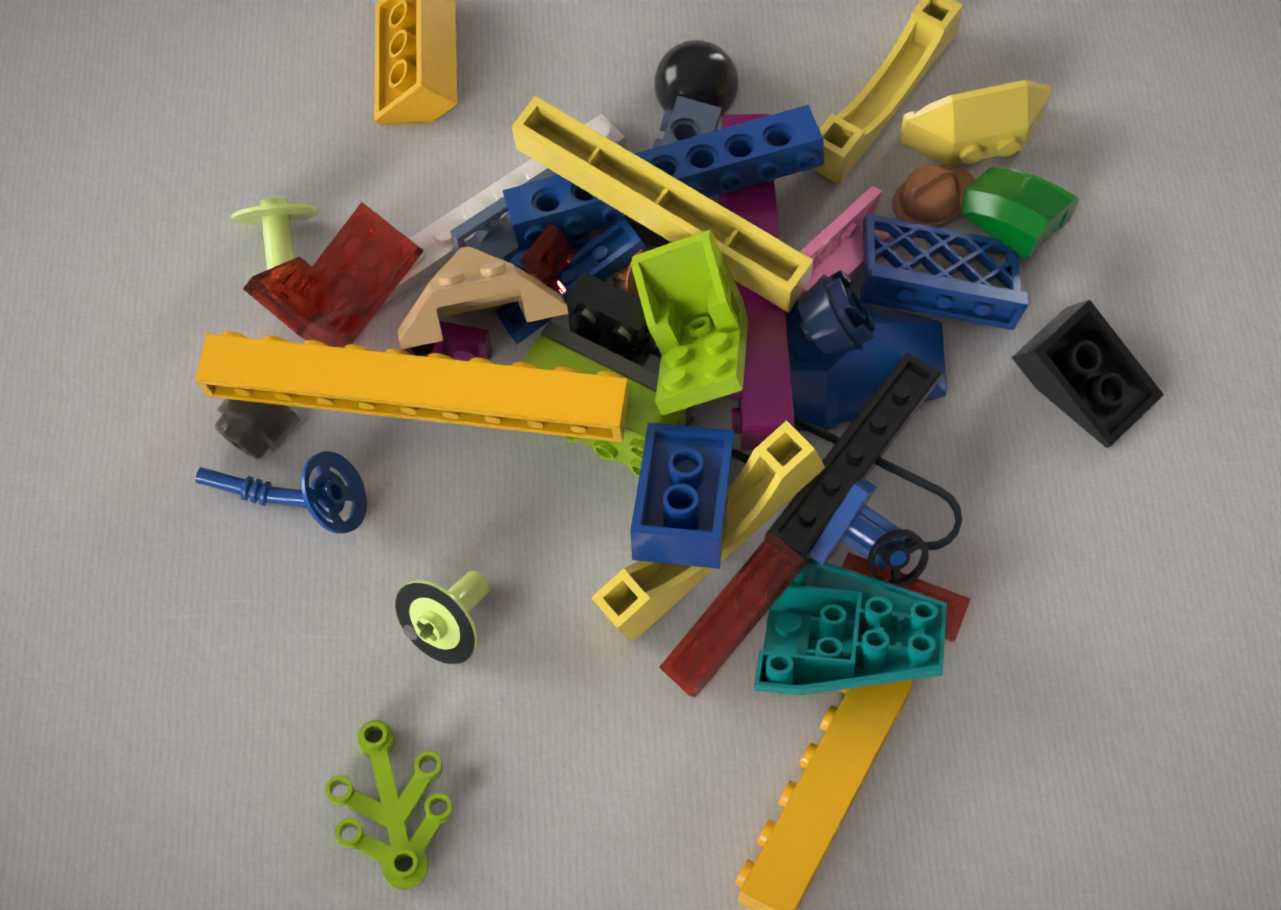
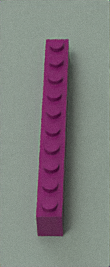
(767, 379)

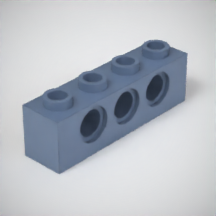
(685, 121)

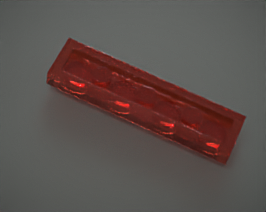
(733, 615)

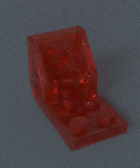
(343, 286)

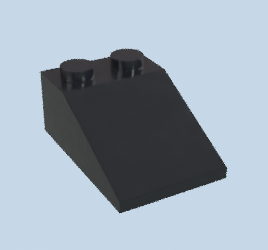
(1088, 373)

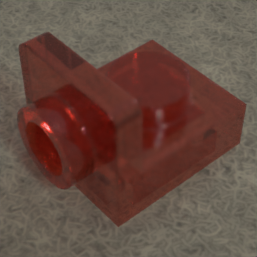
(549, 258)

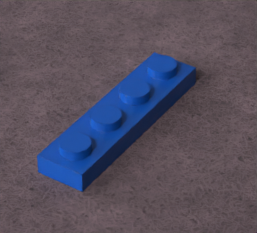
(598, 258)

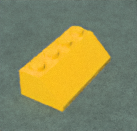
(414, 60)

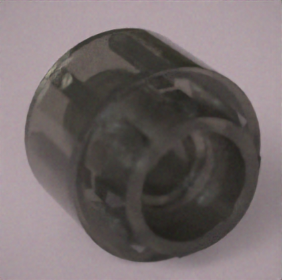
(255, 425)

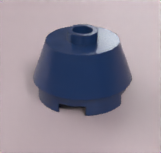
(835, 315)

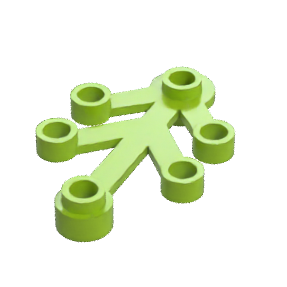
(393, 810)

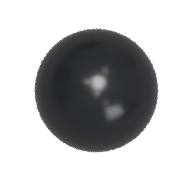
(697, 73)

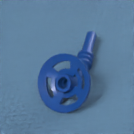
(322, 499)

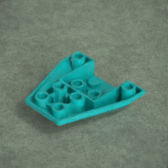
(848, 633)

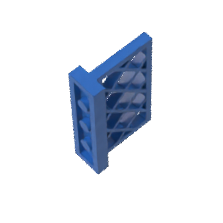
(939, 292)

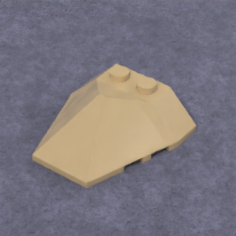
(473, 283)

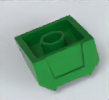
(1017, 208)

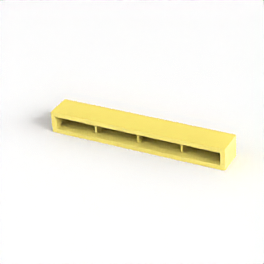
(660, 201)

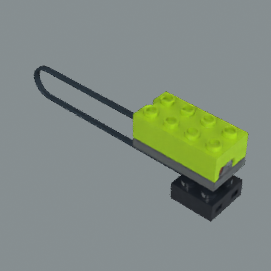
(613, 336)

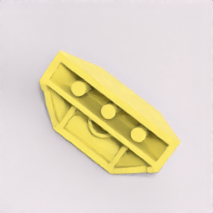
(977, 123)

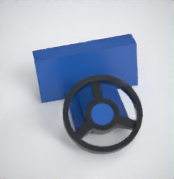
(871, 537)

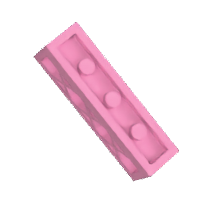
(842, 240)

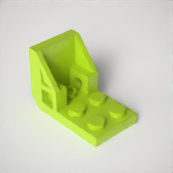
(693, 320)

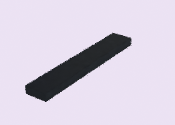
(856, 452)

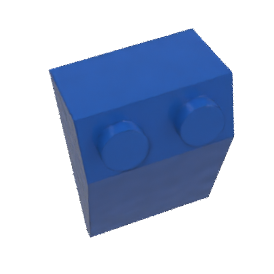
(682, 495)

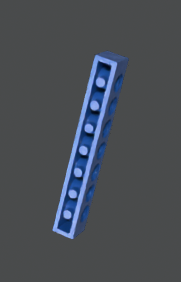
(707, 163)

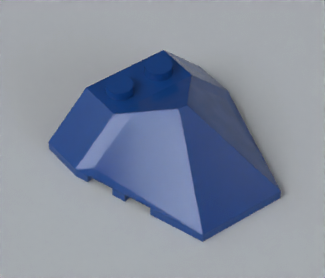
(839, 385)

